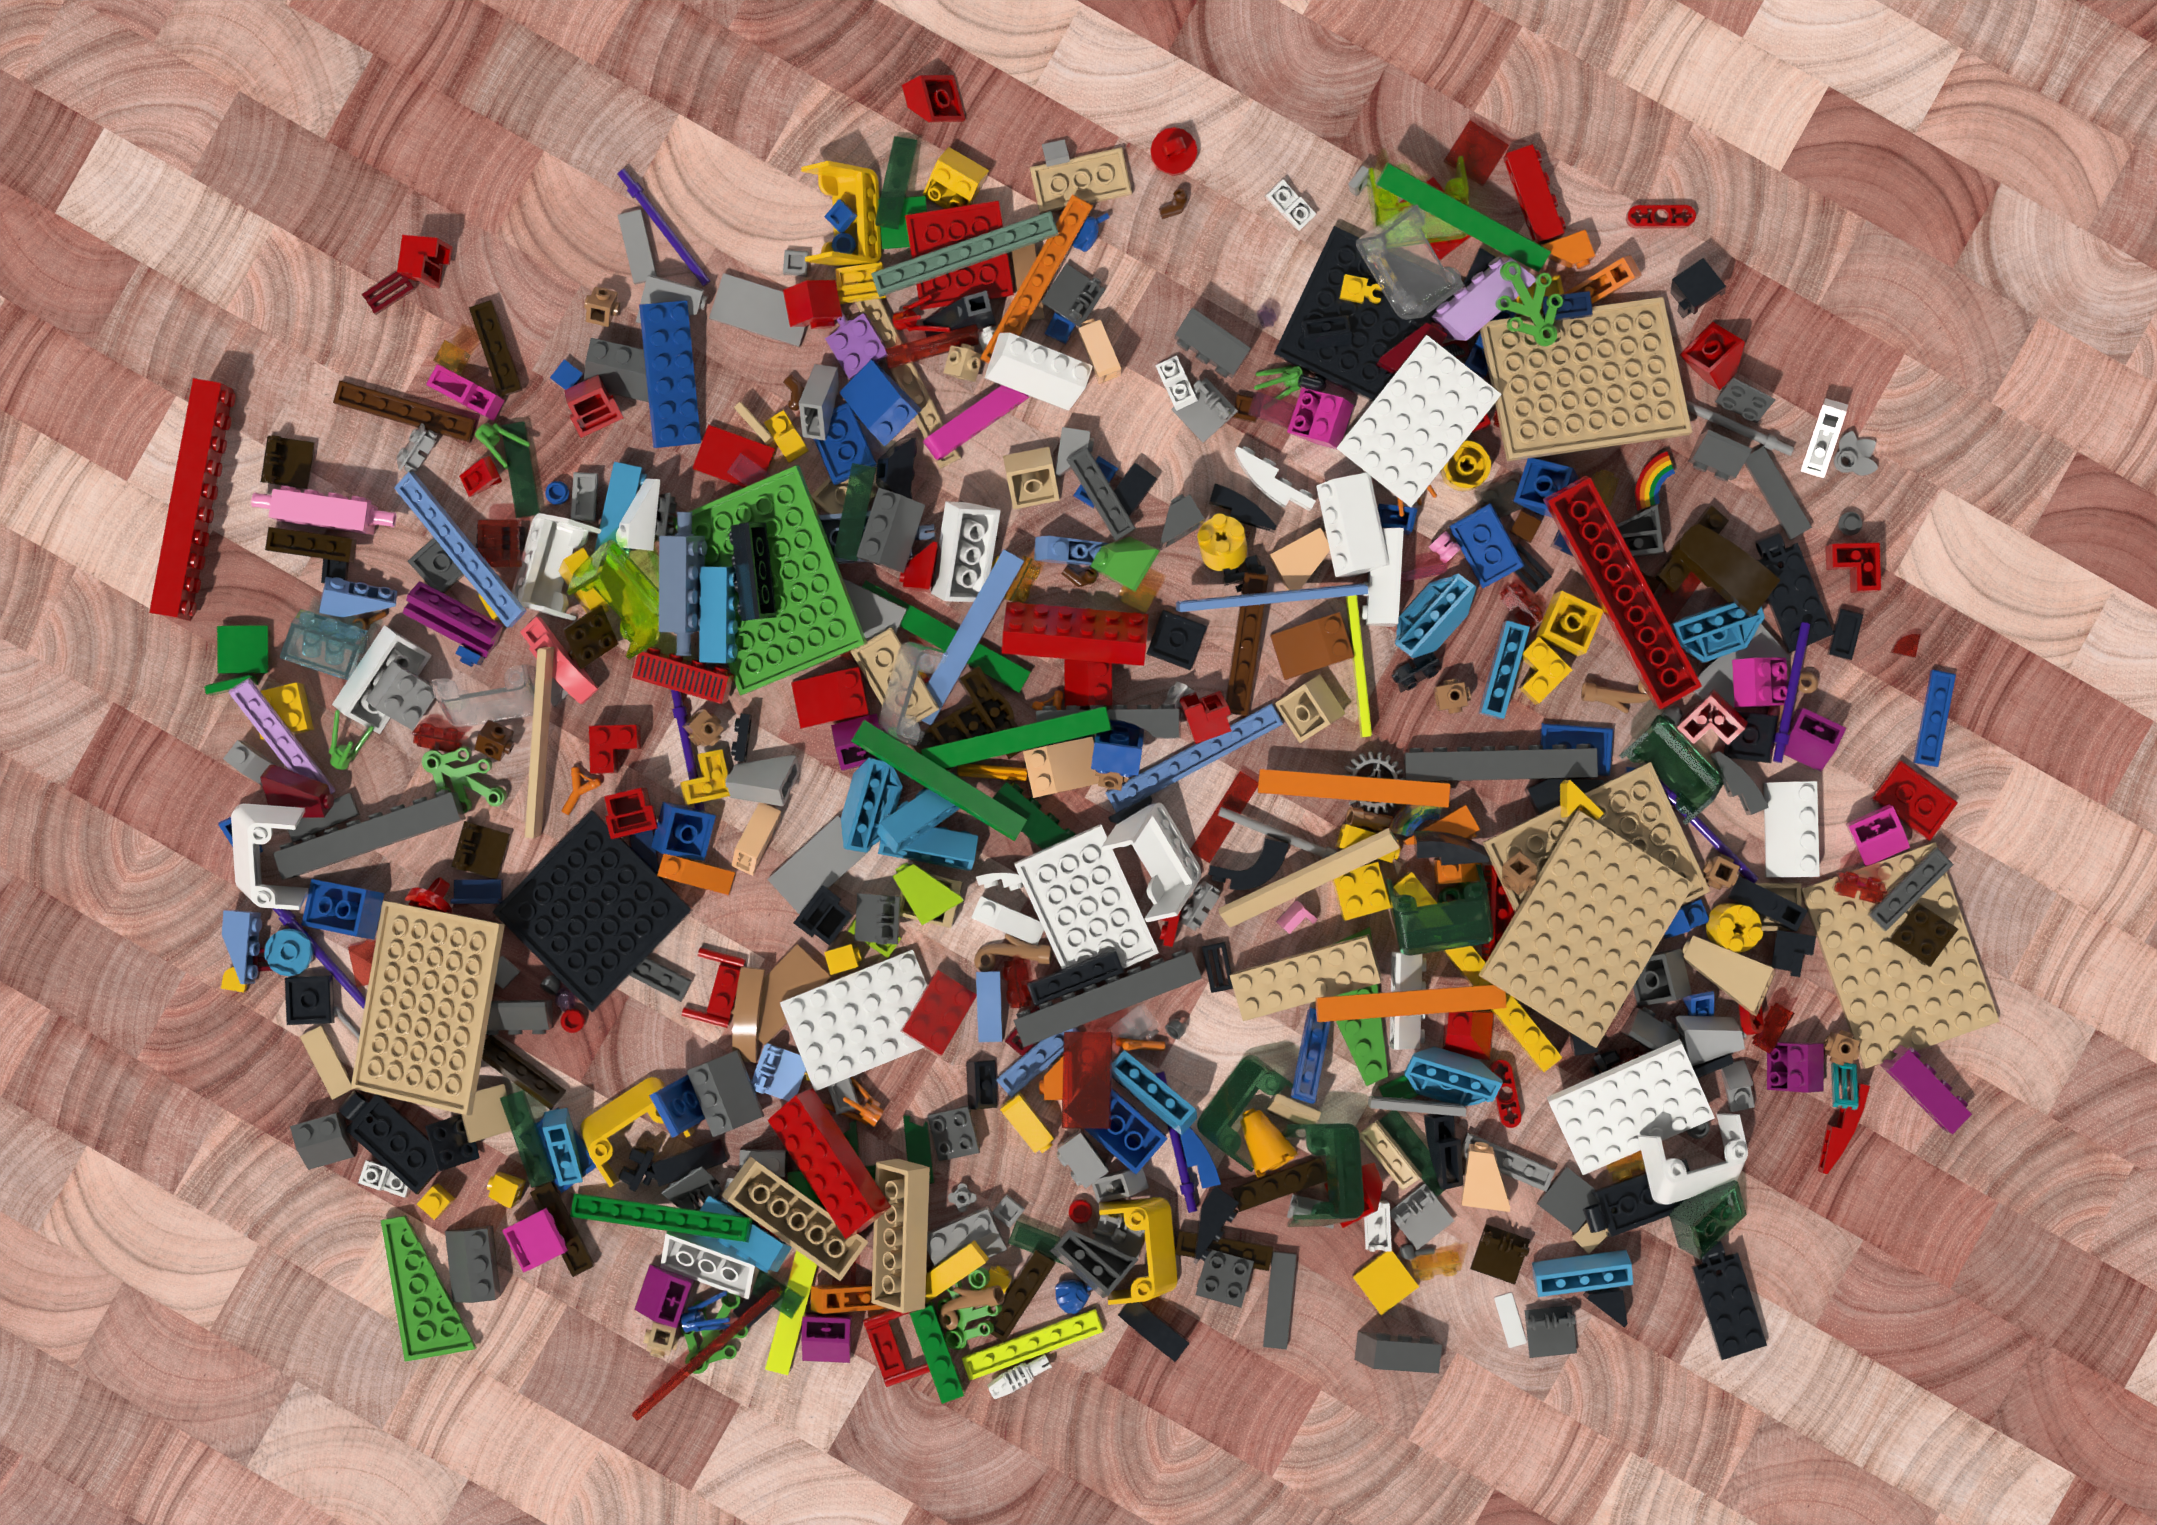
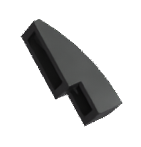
(1739, 783)

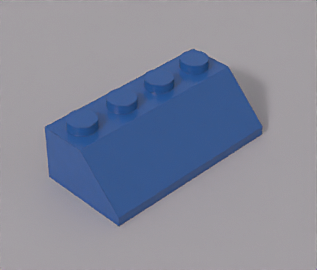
(1131, 1134)

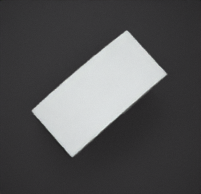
(1290, 205)
(1176, 383)
(1009, 880)
(381, 1178)

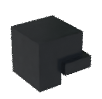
(1696, 287)
(824, 916)
(1789, 951)

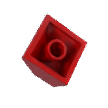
(934, 98)
(1714, 355)
(920, 570)
(1468, 1033)
(1372, 1192)

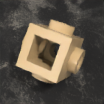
(963, 363)
(660, 1331)

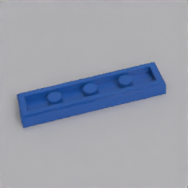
(1934, 718)
(1310, 1058)

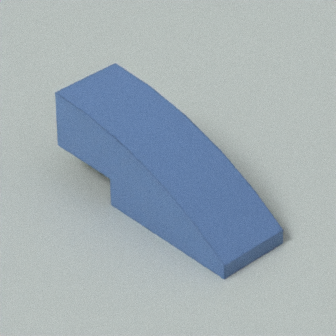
(989, 1006)

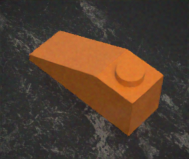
(1609, 279)
(1457, 822)
(696, 874)
(842, 1298)

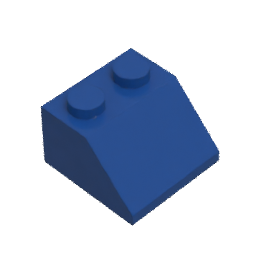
(1540, 481)
(683, 831)

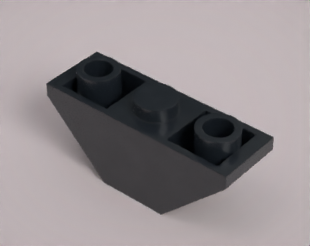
(896, 468)

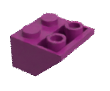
(1812, 739)
(848, 753)
(1796, 1067)
(664, 1296)
(826, 1337)

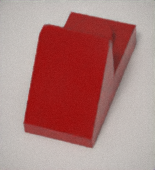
(480, 476)
(1168, 932)

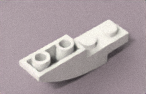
(1263, 474)

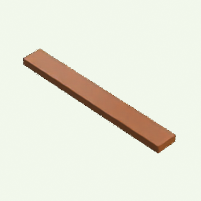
(1041, 272)
(1353, 788)
(1409, 1003)

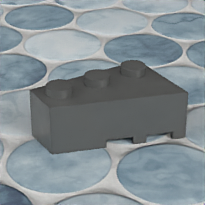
(1643, 533)
(1093, 1262)
(1398, 1352)

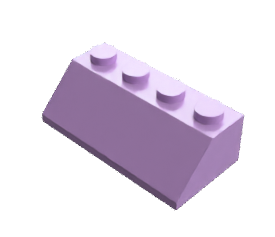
(1476, 304)

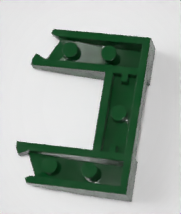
(917, 1145)

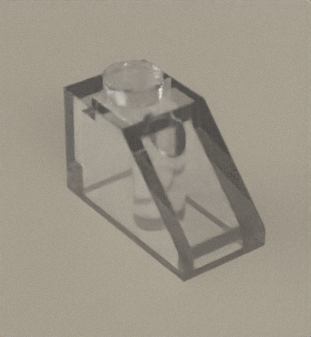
(1135, 1024)

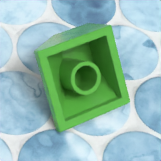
(1125, 561)

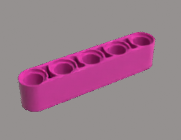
(973, 421)

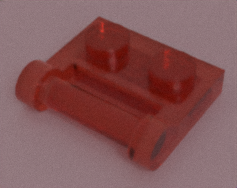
(491, 542)

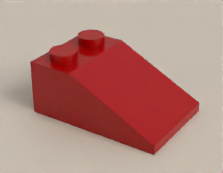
(830, 698)

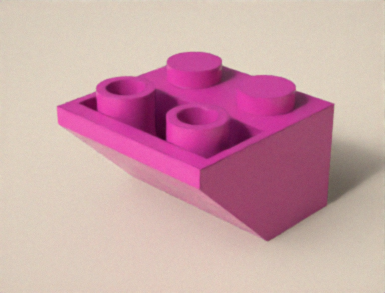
(1320, 418)
(1759, 682)
(1878, 835)
(535, 1240)

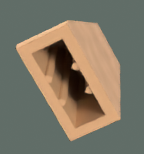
(1099, 351)
(1300, 559)
(756, 838)
(1483, 1180)

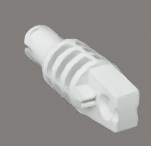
(1017, 1377)

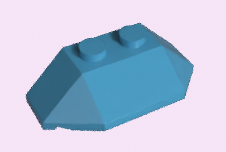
(1434, 615)
(1716, 631)
(871, 796)
(1451, 1077)

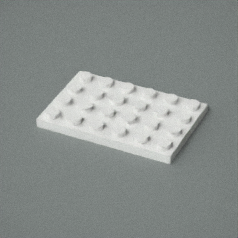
(1419, 421)
(1085, 901)
(856, 1020)
(1639, 1098)

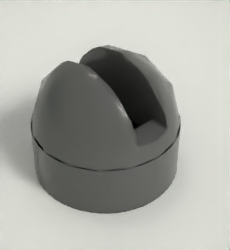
(1673, 714)
(551, 984)
(1176, 1028)

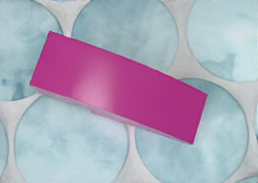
(465, 392)

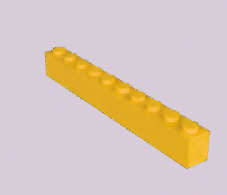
(1470, 965)

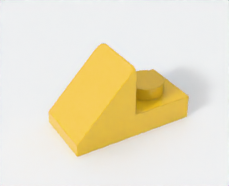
(786, 436)
(1572, 798)

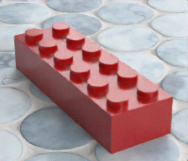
(1075, 633)
(829, 1163)

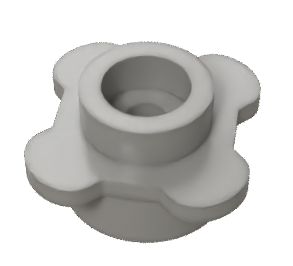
(962, 1204)

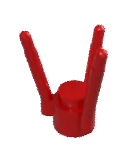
(907, 318)

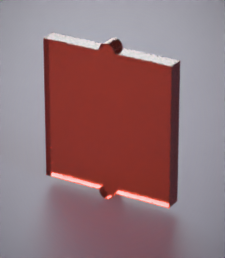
(361, 960)

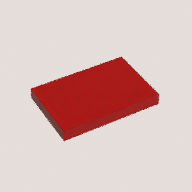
(722, 448)
(1915, 800)

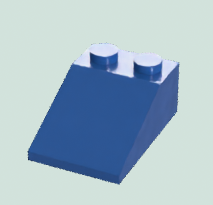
(879, 402)
(1118, 749)
(342, 909)

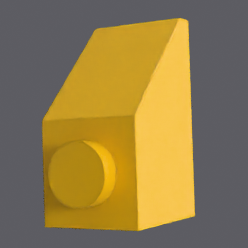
(506, 1189)

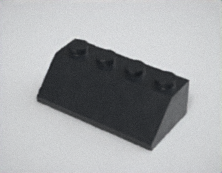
(753, 571)

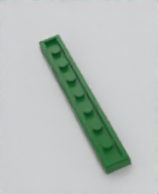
(1463, 217)
(942, 635)
(1019, 738)
(939, 780)
(661, 1217)

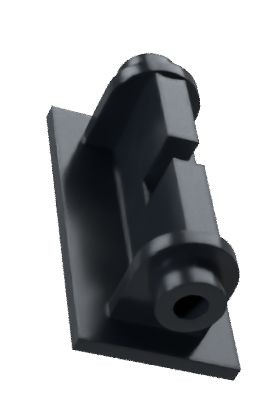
(1408, 678)

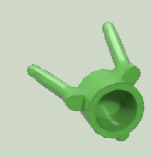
(1289, 378)
(489, 437)
(344, 754)

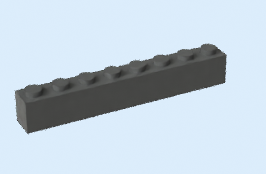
(1501, 765)
(369, 835)
(1106, 999)

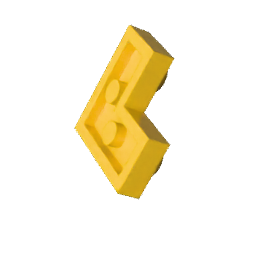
(713, 779)

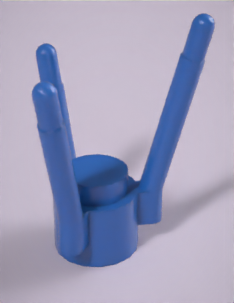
(696, 1321)

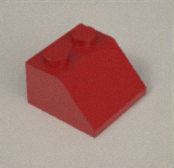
(1087, 683)

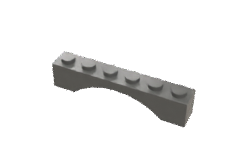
(1160, 723)

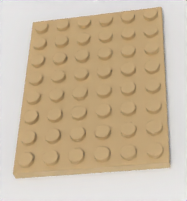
(1593, 388)
(1632, 809)
(1586, 929)
(1883, 988)
(427, 1007)

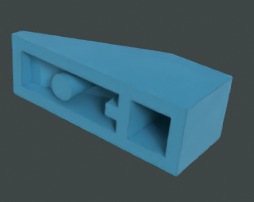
(562, 1146)

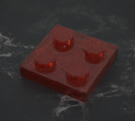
(1479, 151)

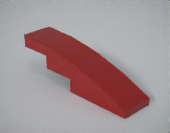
(1839, 1136)

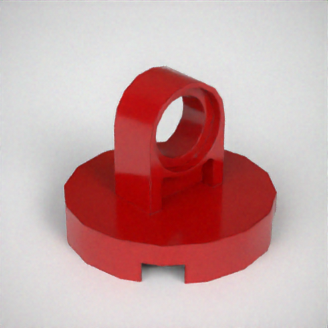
(1173, 151)
(432, 897)

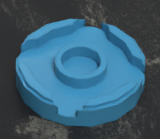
(289, 952)

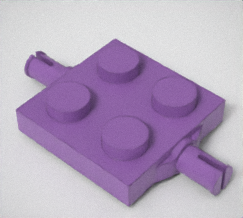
(856, 344)

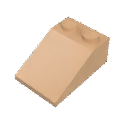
(1060, 767)

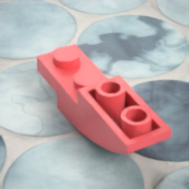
(565, 670)

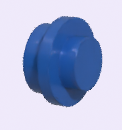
(843, 243)
(557, 493)

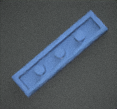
(1033, 1063)

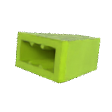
(925, 893)

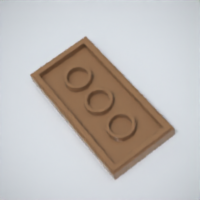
(789, 978)

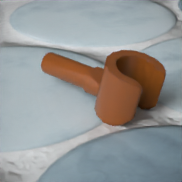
(367, 622)

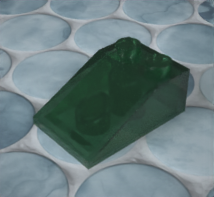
(1707, 1218)

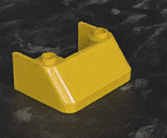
(860, 191)
(615, 1116)
(1156, 1219)

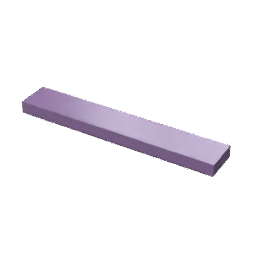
(276, 732)

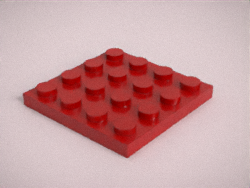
(950, 226)

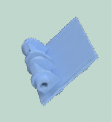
(778, 1073)

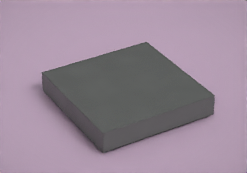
(436, 566)
(1567, 1199)

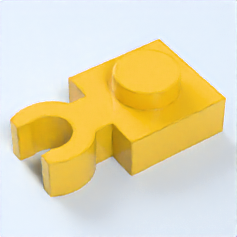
(1356, 288)

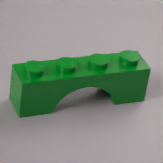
(936, 1352)

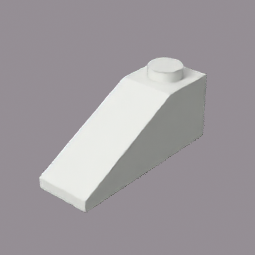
(1824, 437)
(639, 521)
(1008, 920)

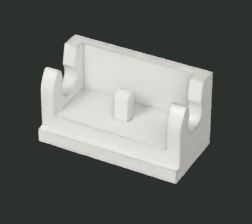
(1378, 1229)

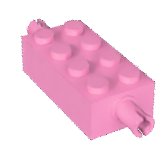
(322, 511)

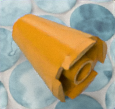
(1265, 1143)

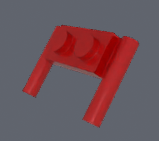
(723, 991)
(887, 1349)

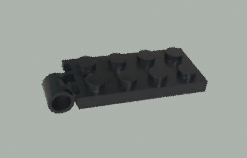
(1795, 595)
(391, 1139)
(1632, 1205)
(1728, 1303)

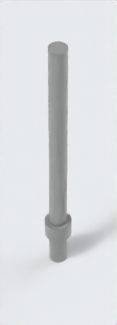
(1769, 442)
(1275, 833)

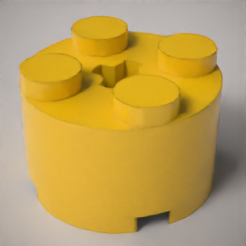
(1476, 459)
(1222, 542)
(1734, 927)

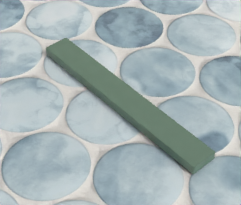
(965, 254)

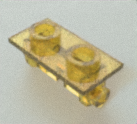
(1020, 589)
(1624, 1168)
(1427, 1269)

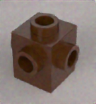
(494, 740)

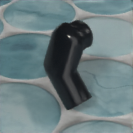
(1317, 383)

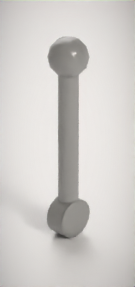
(346, 1022)

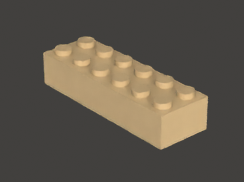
(1306, 976)
(793, 1218)
(901, 1236)

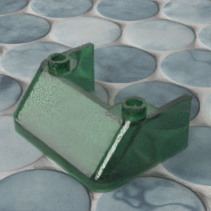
(1676, 765)
(1442, 924)
(1233, 1098)
(1344, 1172)

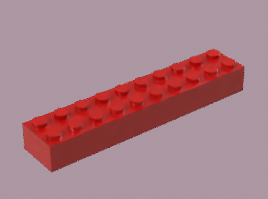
(192, 500)
(1622, 592)

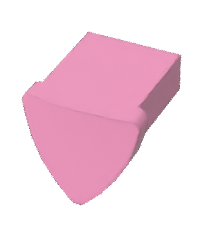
(1294, 917)

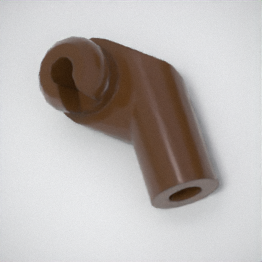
(1177, 204)
(796, 392)
(1080, 578)

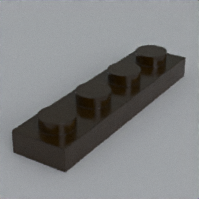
(495, 348)
(310, 545)
(522, 1073)
(1280, 1184)
(1255, 1252)
(577, 1257)
(1021, 1294)

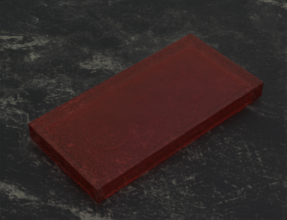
(1087, 1080)

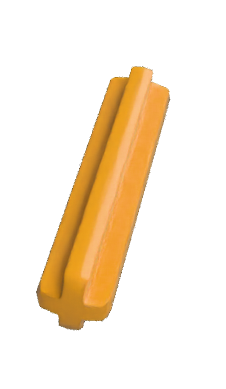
(993, 772)

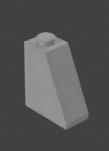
(664, 290)
(818, 401)
(764, 780)
(1709, 1037)

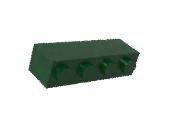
(1039, 827)

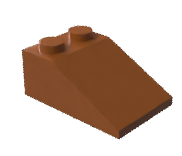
(1312, 646)

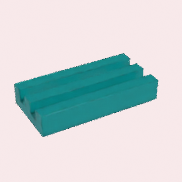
(1844, 1102)

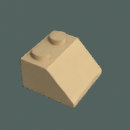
(1031, 478)
(1310, 708)

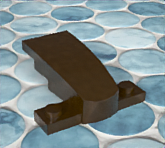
(1718, 564)
(986, 715)

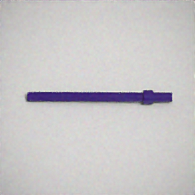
(636, 191)
(680, 714)
(1782, 737)
(1711, 837)
(288, 918)
(1186, 1187)

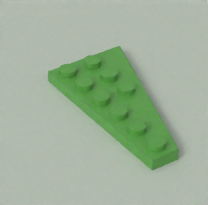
(1365, 1036)
(423, 1307)

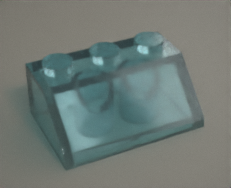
(324, 644)

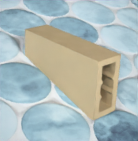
(1733, 973)

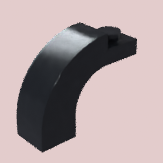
(1264, 869)

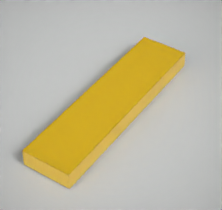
(954, 1269)

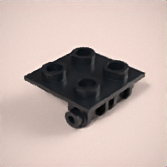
(451, 1143)

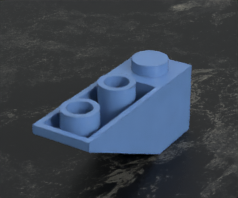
(1066, 550)
(350, 598)
(241, 938)

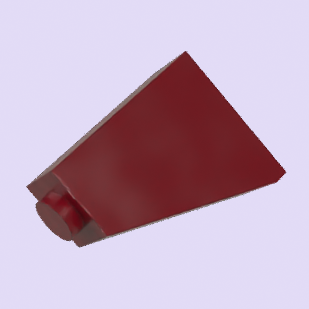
(1400, 353)
(295, 790)

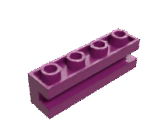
(452, 619)
(1926, 1089)

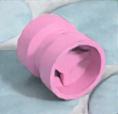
(1445, 547)

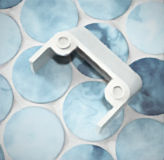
(538, 580)
(253, 826)
(1164, 856)
(1669, 1177)

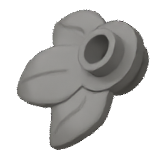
(1857, 453)

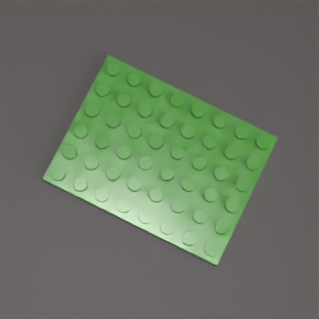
(810, 596)

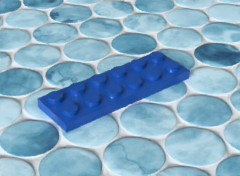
(670, 374)

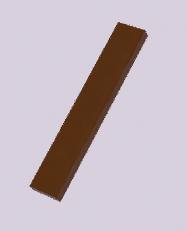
(404, 411)
(1245, 646)

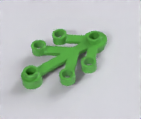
(1530, 306)
(459, 776)
(968, 1314)
(710, 1335)

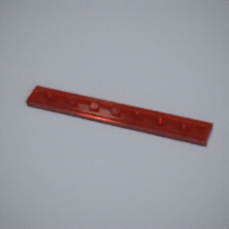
(707, 1352)

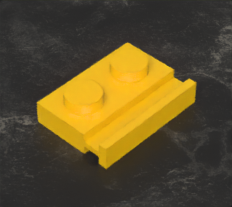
(857, 283)

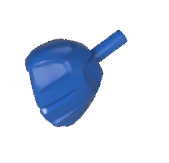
(1088, 233)
(1072, 1295)

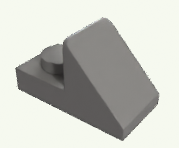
(1738, 1086)

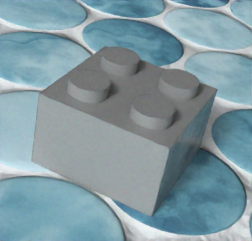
(401, 695)
(1082, 1158)

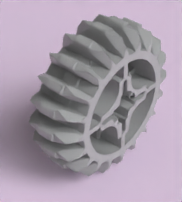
(1376, 769)

